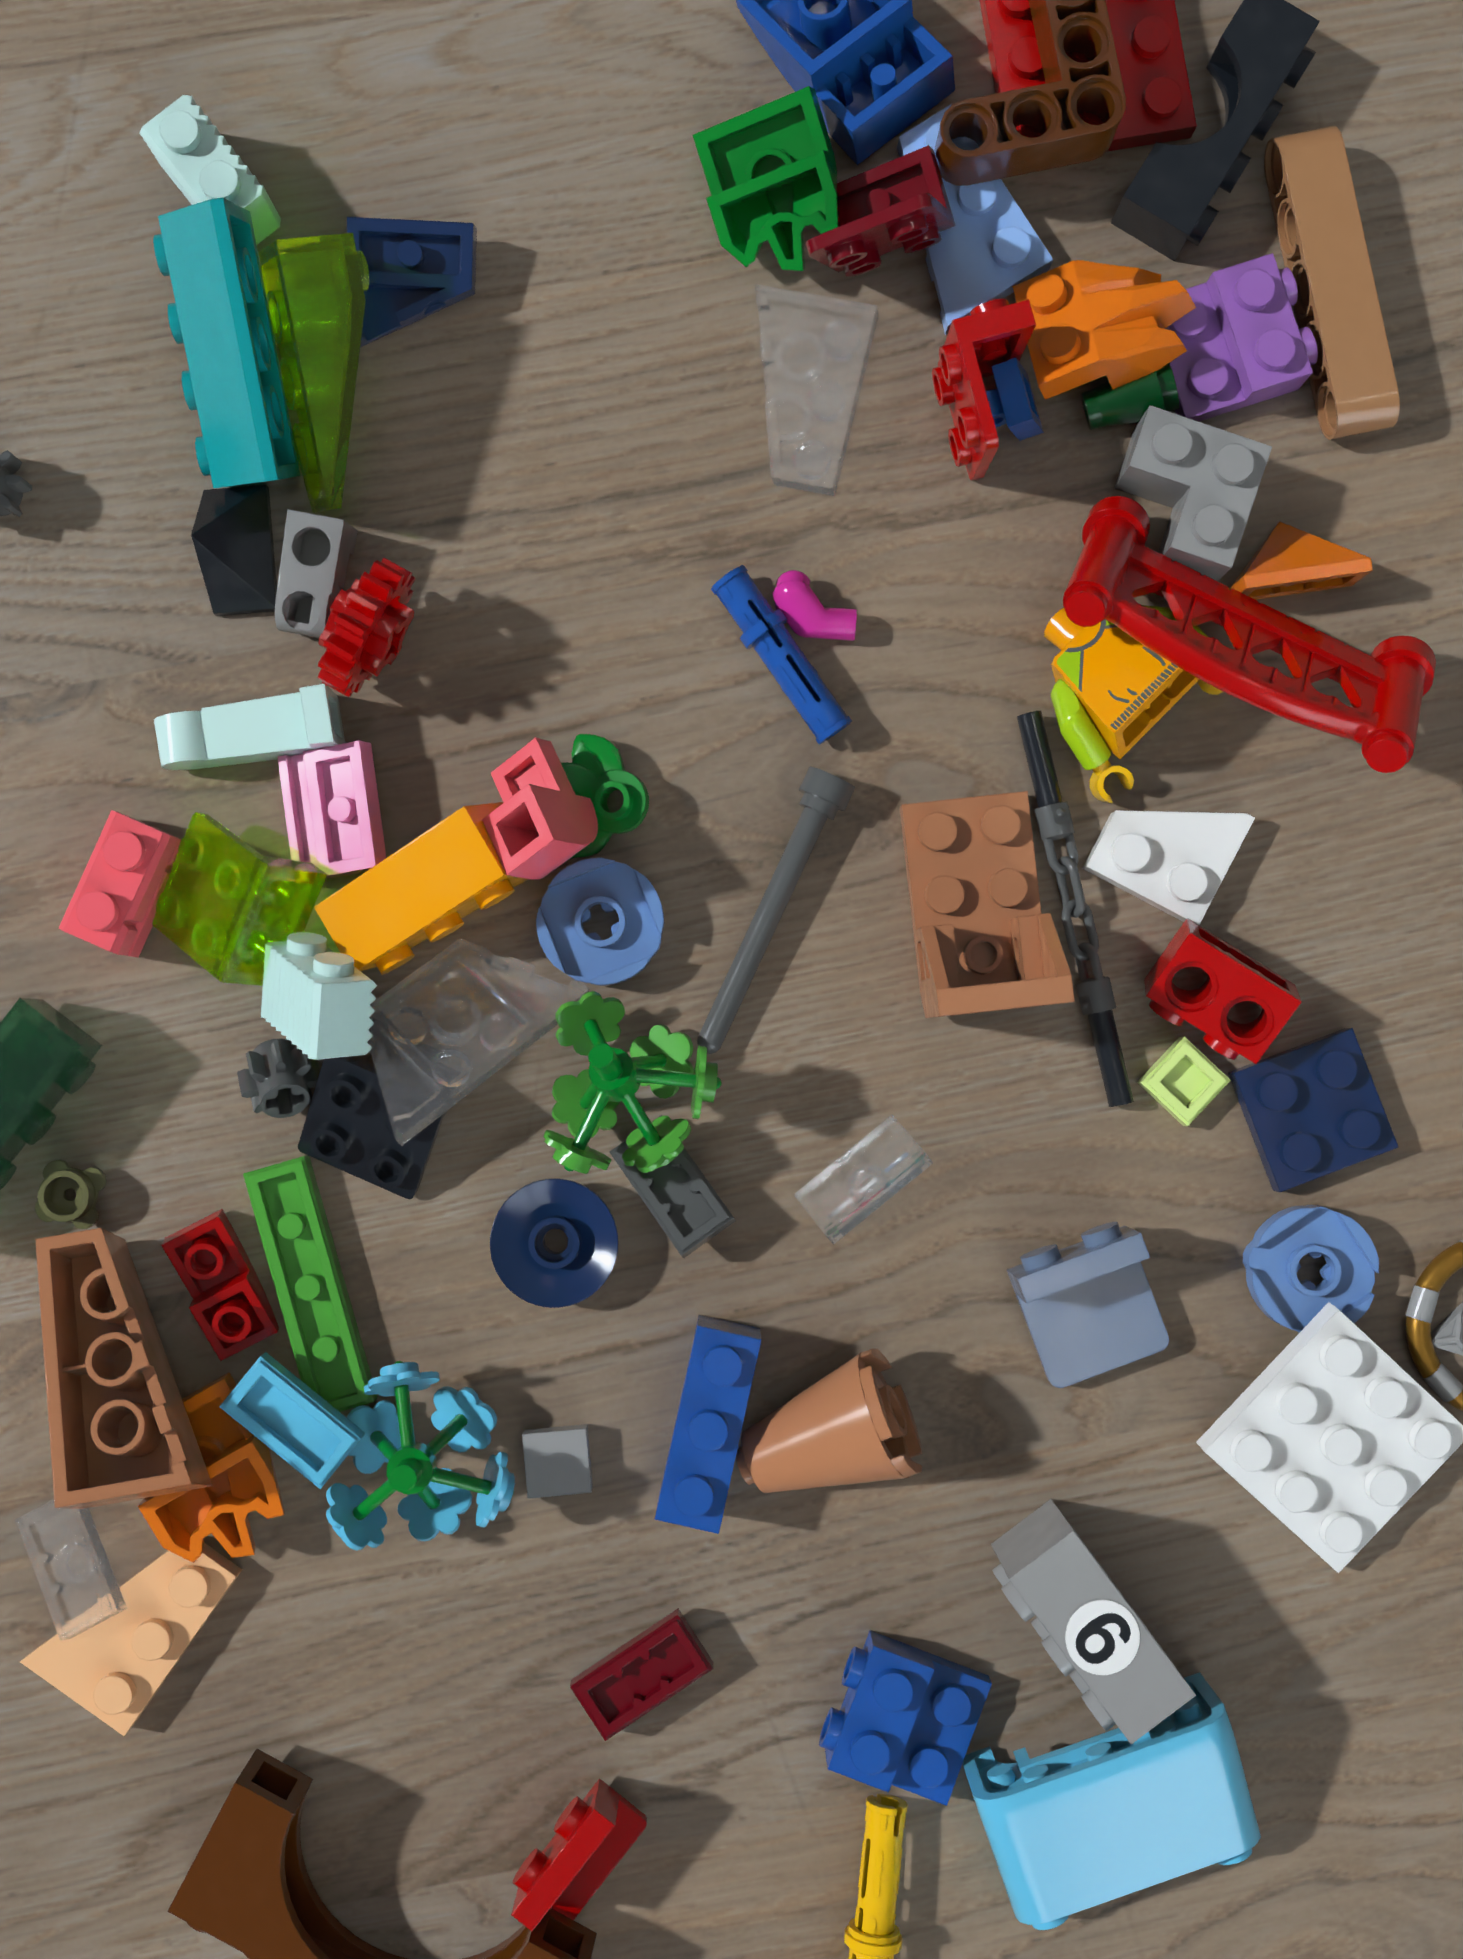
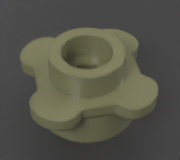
(52, 1198)

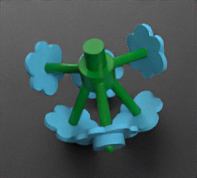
(433, 1493)

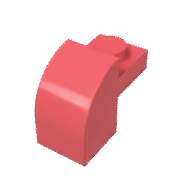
(540, 814)

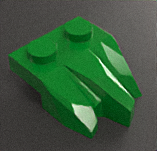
(771, 178)

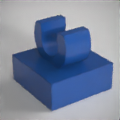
(1014, 400)

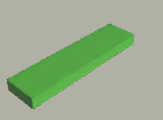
(309, 1282)

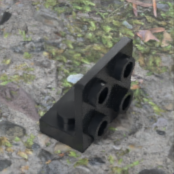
(353, 1129)

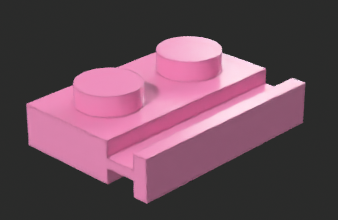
(333, 808)

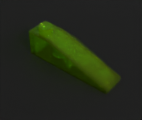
(317, 322)

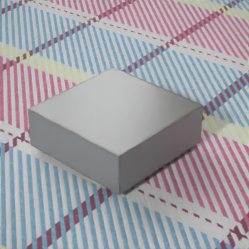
(557, 1461)

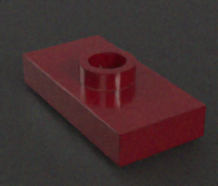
(641, 1674)

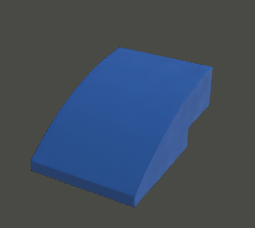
(863, 57)

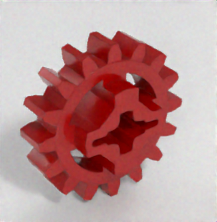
(366, 627)

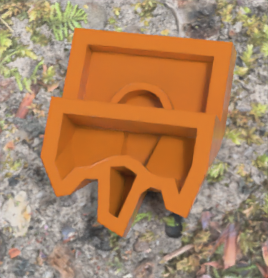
(1101, 324)
(240, 1477)

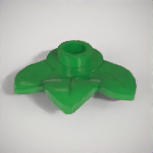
(595, 774)

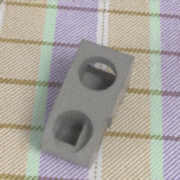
(311, 571)

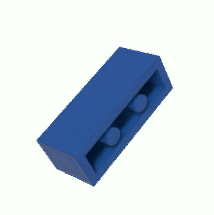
(708, 1424)

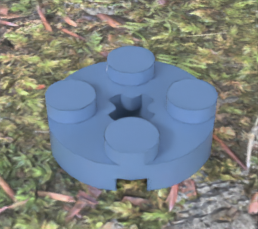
(567, 907)
(1317, 1231)

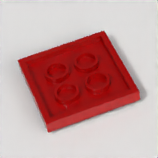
(1148, 59)

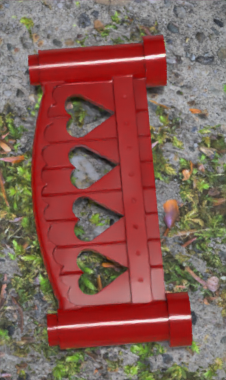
(1381, 687)

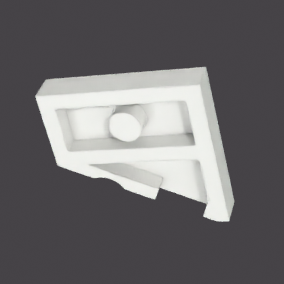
(1169, 856)

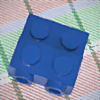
(903, 1718)

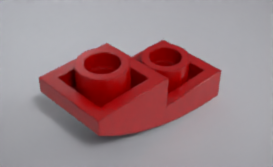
(222, 1283)

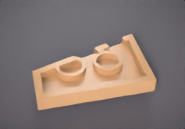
(128, 1657)

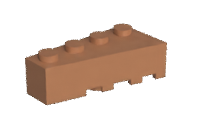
(108, 1382)

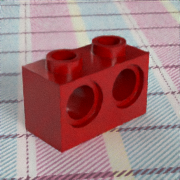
(1230, 980)

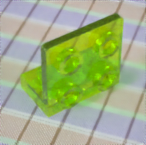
(233, 901)

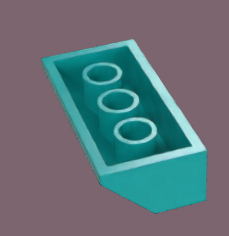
(227, 343)

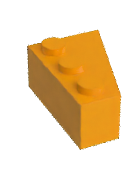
(418, 892)

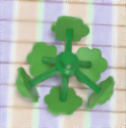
(614, 1077)

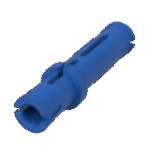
(780, 653)

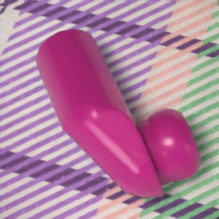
(807, 614)

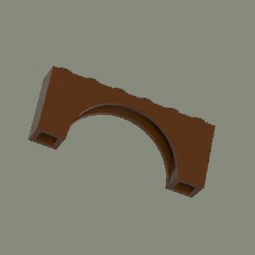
(259, 1899)

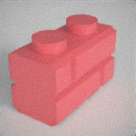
(121, 886)

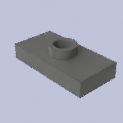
(679, 1200)

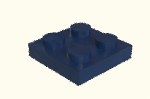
(1313, 1110)

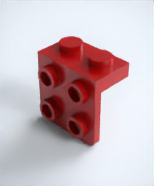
(973, 345)

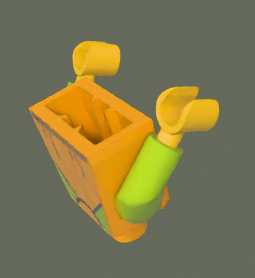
(1110, 692)

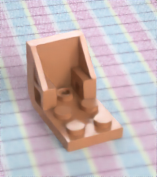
(980, 908)

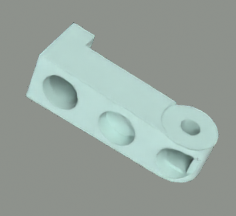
(250, 730)

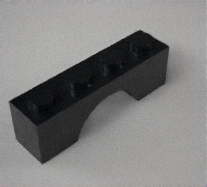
(1177, 182)

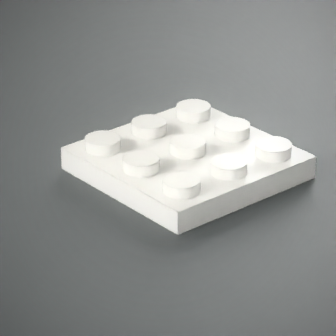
(1333, 1437)

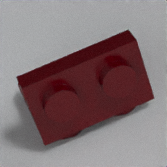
(883, 211)

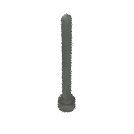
(821, 800)

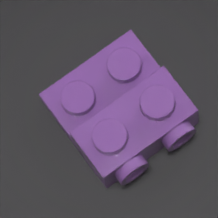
(1241, 340)

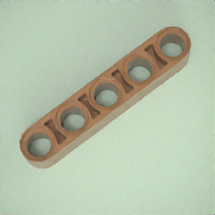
(1334, 279)

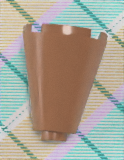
(834, 1433)

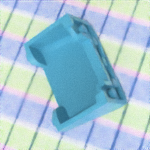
(1115, 1812)

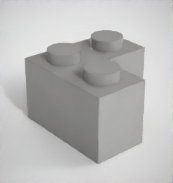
(1204, 477)

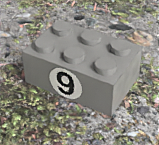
(1087, 1624)

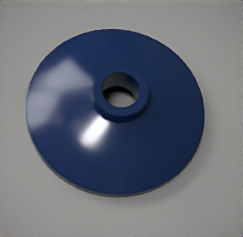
(530, 1266)

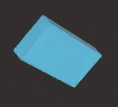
(292, 1420)

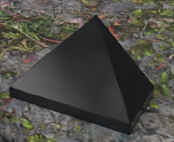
(236, 549)

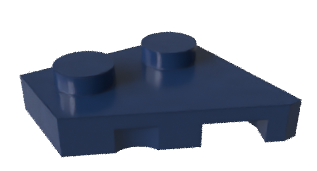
(412, 269)

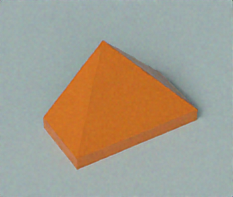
(1299, 563)

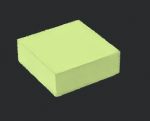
(1183, 1081)

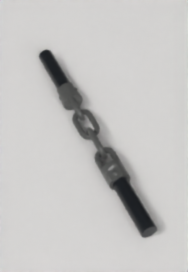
(1093, 993)

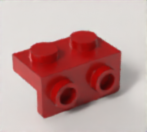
(579, 1858)

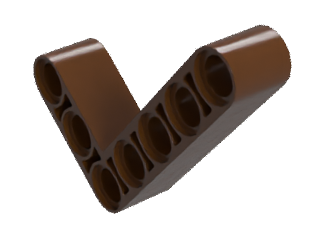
(1048, 107)

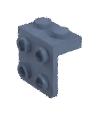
(1089, 1304)

